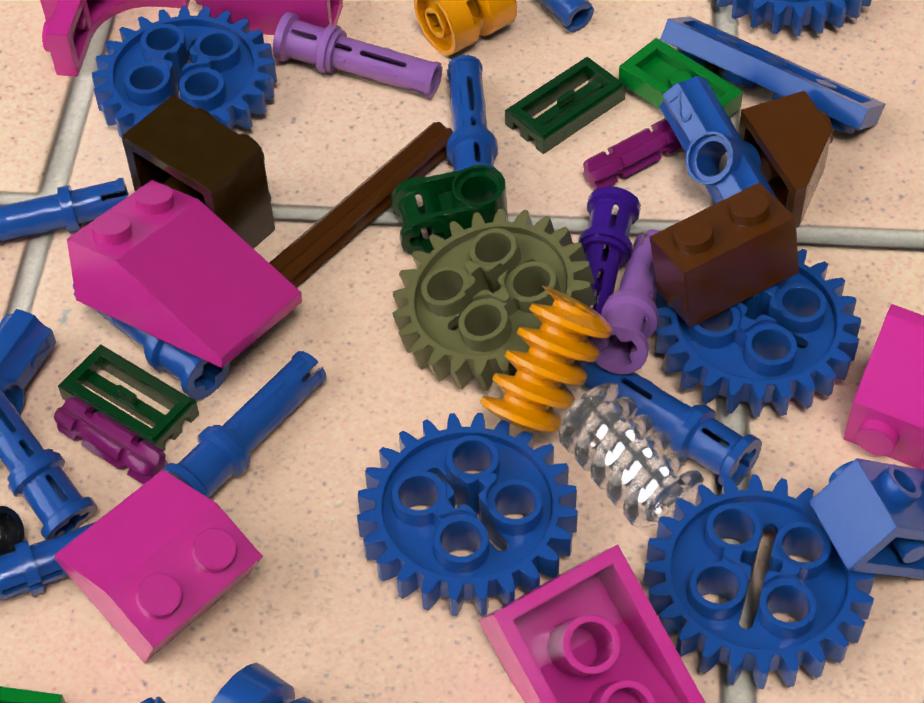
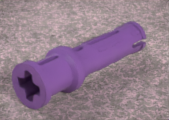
(333, 50)
(631, 313)

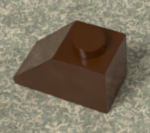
(791, 146)

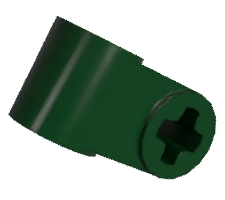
(447, 199)

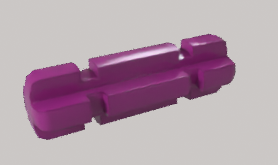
(630, 155)
(109, 440)

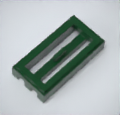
(572, 109)
(164, 426)

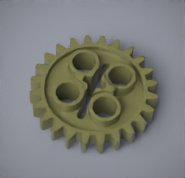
(478, 291)

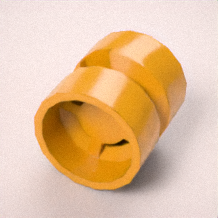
(458, 23)

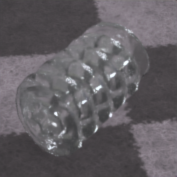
(626, 456)

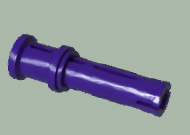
(610, 231)

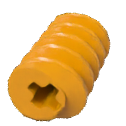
(548, 364)

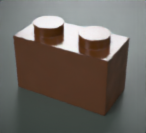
(725, 254)

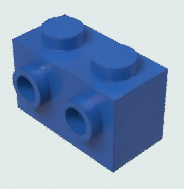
(875, 517)

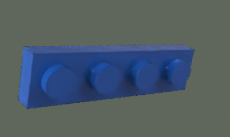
(752, 65)

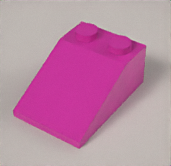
(178, 274)
(589, 640)

